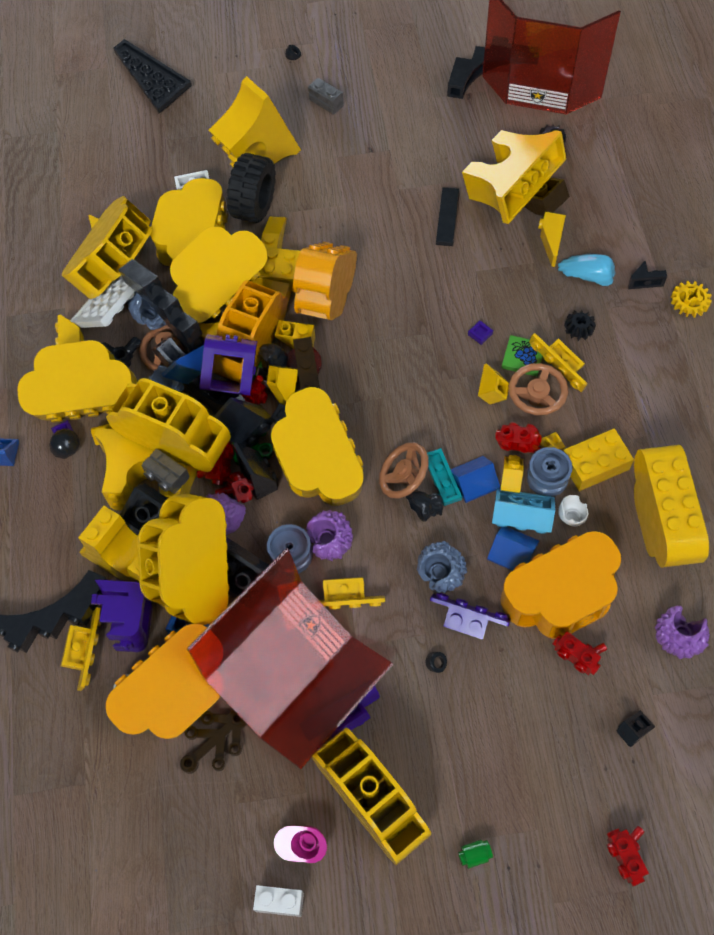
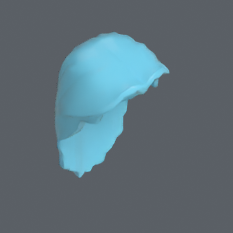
(589, 267)

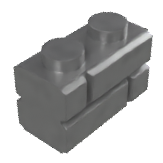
(326, 96)
(165, 471)

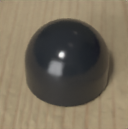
(290, 52)
(430, 662)

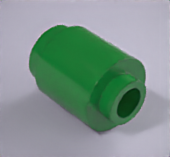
(475, 853)

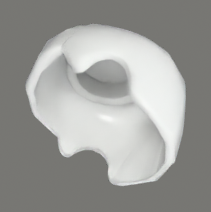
(573, 511)

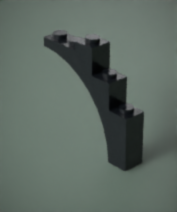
(465, 72)
(166, 305)
(169, 352)
(48, 622)

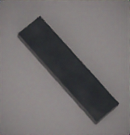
(447, 216)

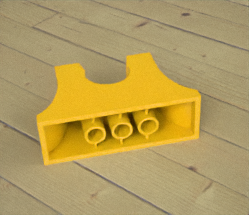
(253, 127)
(520, 171)
(125, 468)
(111, 545)

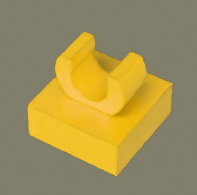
(552, 440)

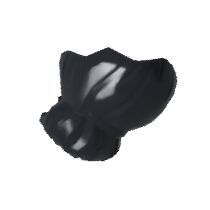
(272, 355)
(425, 504)

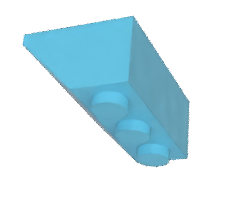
(524, 511)

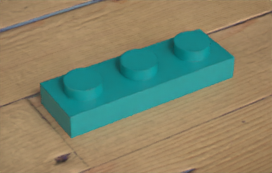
(443, 477)

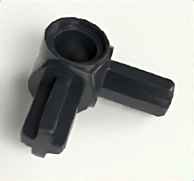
(126, 352)

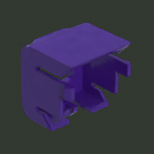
(228, 347)
(127, 612)

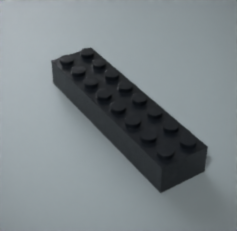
(243, 566)

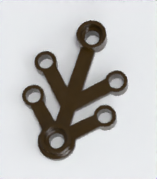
(217, 739)

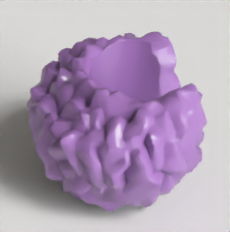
(233, 511)
(330, 534)
(679, 636)

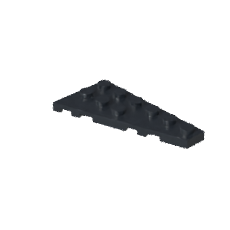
(154, 78)

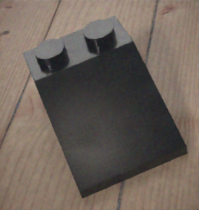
(244, 421)
(257, 470)

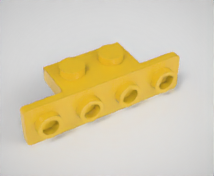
(562, 359)
(347, 592)
(79, 648)

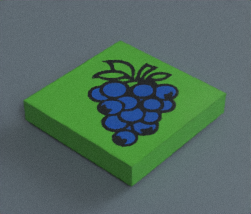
(519, 354)

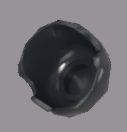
(64, 443)

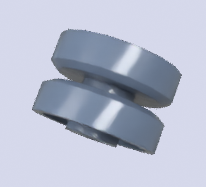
(549, 471)
(295, 540)

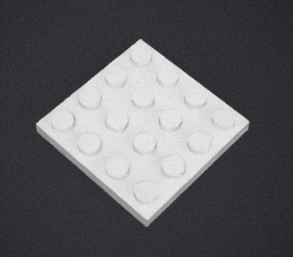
(100, 310)

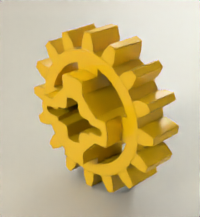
(691, 299)

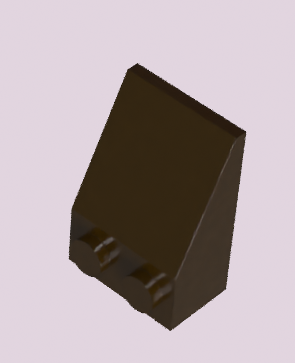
(549, 197)

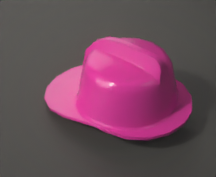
(300, 844)

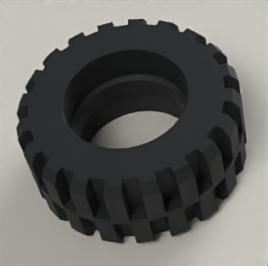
(251, 187)

